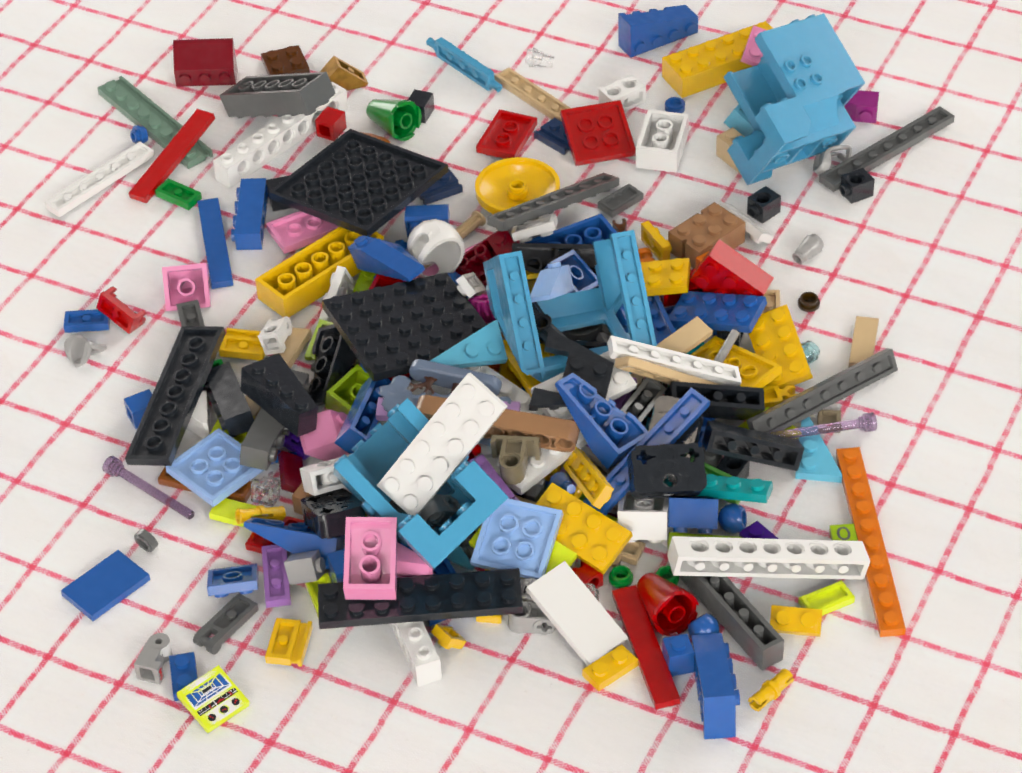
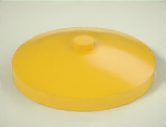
(513, 183)

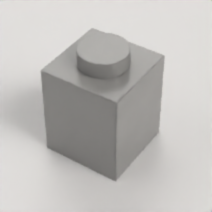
(304, 567)

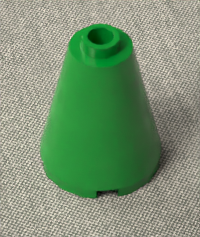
(396, 117)

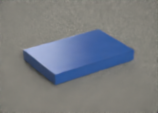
(105, 585)

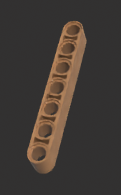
(553, 432)

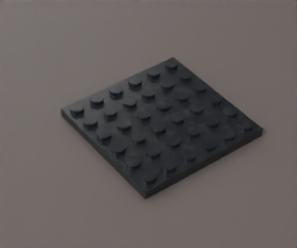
(358, 182)
(403, 323)

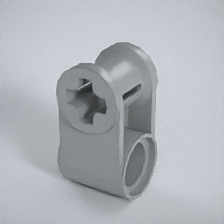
(440, 510)
(530, 620)

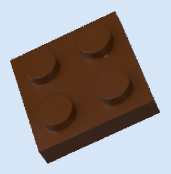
(285, 61)

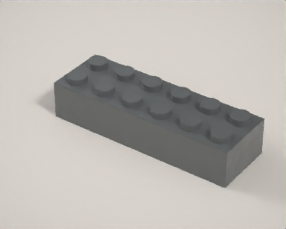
(278, 95)

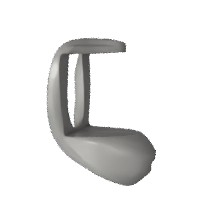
(823, 161)
(79, 349)

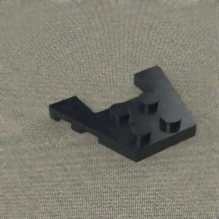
(582, 362)

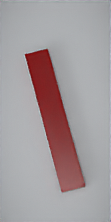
(171, 155)
(646, 647)

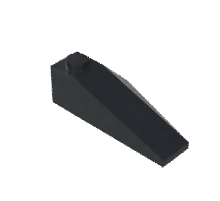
(331, 363)

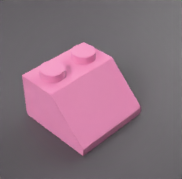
(186, 284)
(321, 441)

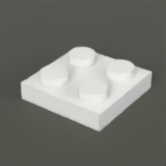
(542, 226)

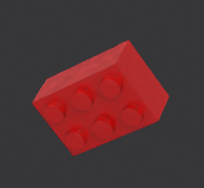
(730, 273)

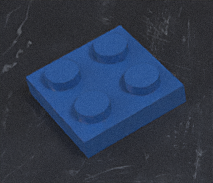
(232, 580)

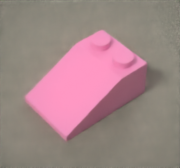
(370, 558)

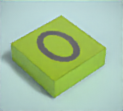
(843, 532)

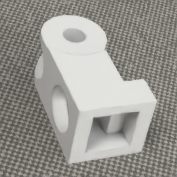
(274, 335)

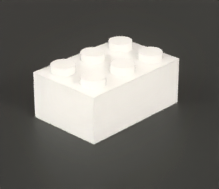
(662, 141)

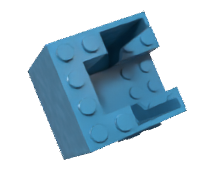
(793, 97)
(468, 485)

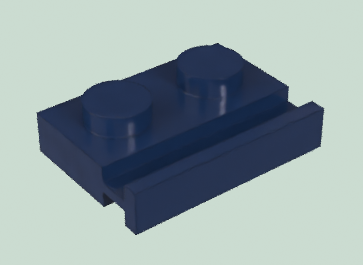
(553, 136)
(443, 188)

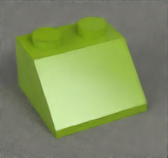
(343, 393)

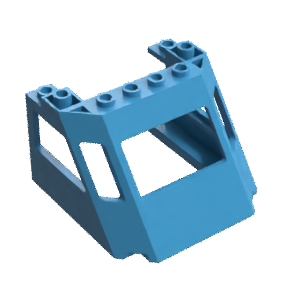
(619, 283)

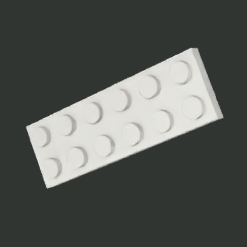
(442, 445)

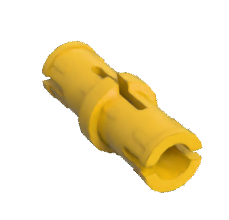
(274, 513)
(771, 690)

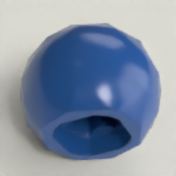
(732, 518)
(703, 625)

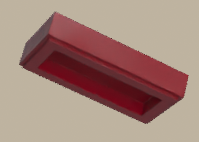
(290, 471)

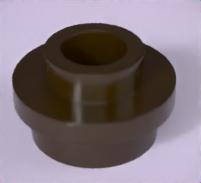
(808, 302)

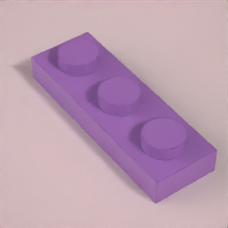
(275, 576)

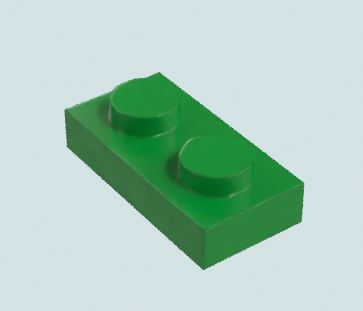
(178, 194)

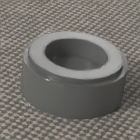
(145, 540)

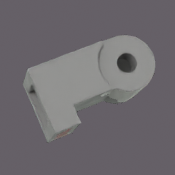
(152, 658)

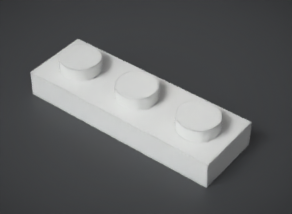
(756, 232)
(470, 285)

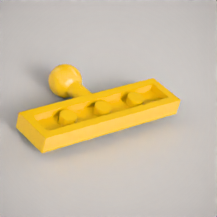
(588, 479)

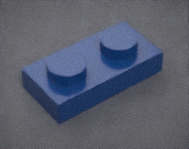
(85, 321)
(183, 671)

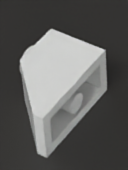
(200, 418)

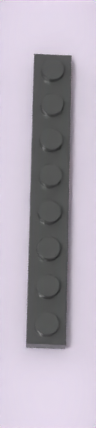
(889, 146)
(552, 201)
(825, 393)

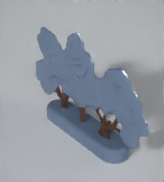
(433, 374)

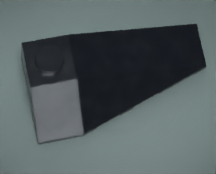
(538, 255)

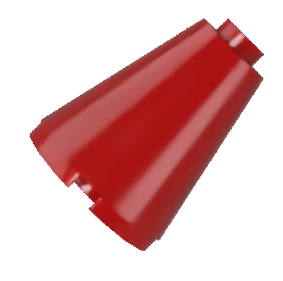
(667, 604)

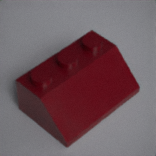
(204, 62)

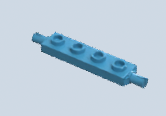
(464, 63)

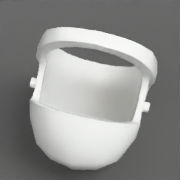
(438, 244)

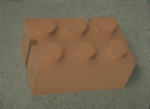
(703, 230)

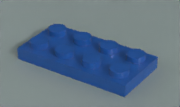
(719, 310)

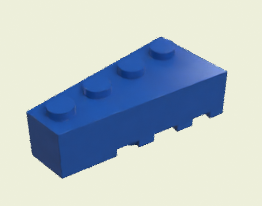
(655, 28)

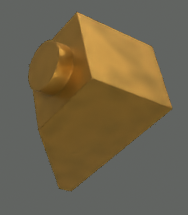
(344, 74)

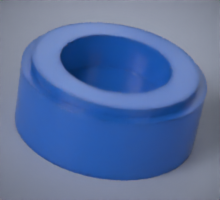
(675, 105)

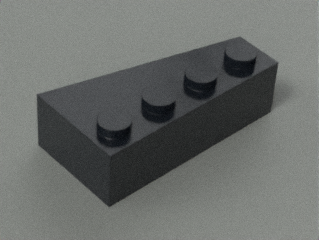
(280, 394)

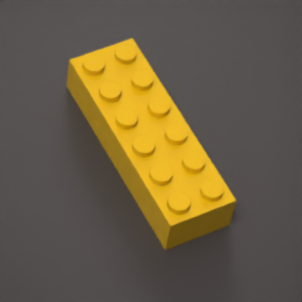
(707, 63)
(307, 273)

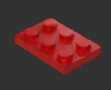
(506, 134)

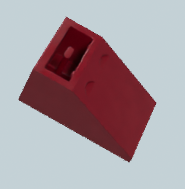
(494, 245)

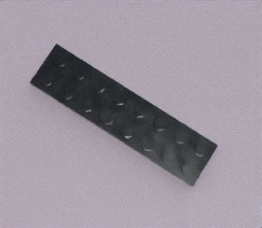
(175, 396)
(426, 599)

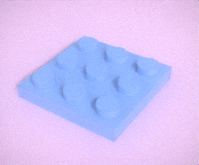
(212, 468)
(518, 537)

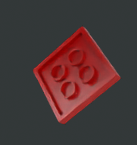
(598, 133)

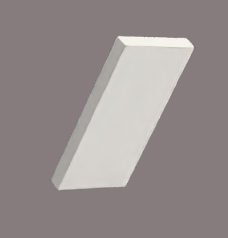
(576, 613)

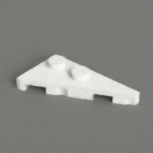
(339, 285)

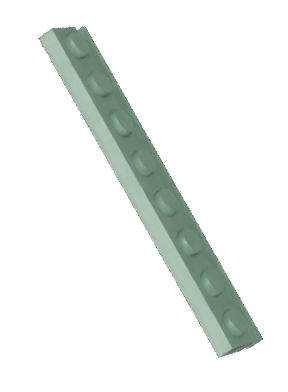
(146, 113)

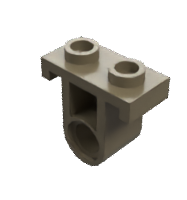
(514, 455)

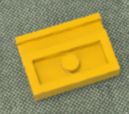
(241, 345)
(288, 642)

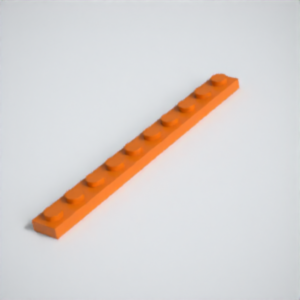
(867, 528)

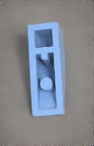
(552, 282)

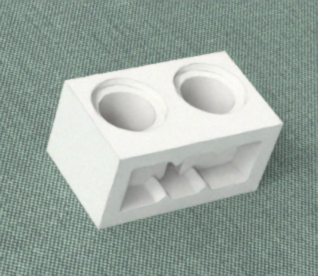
(628, 90)

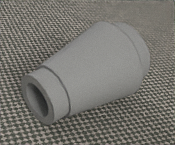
(808, 248)

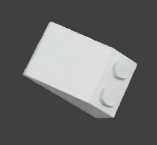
(644, 518)

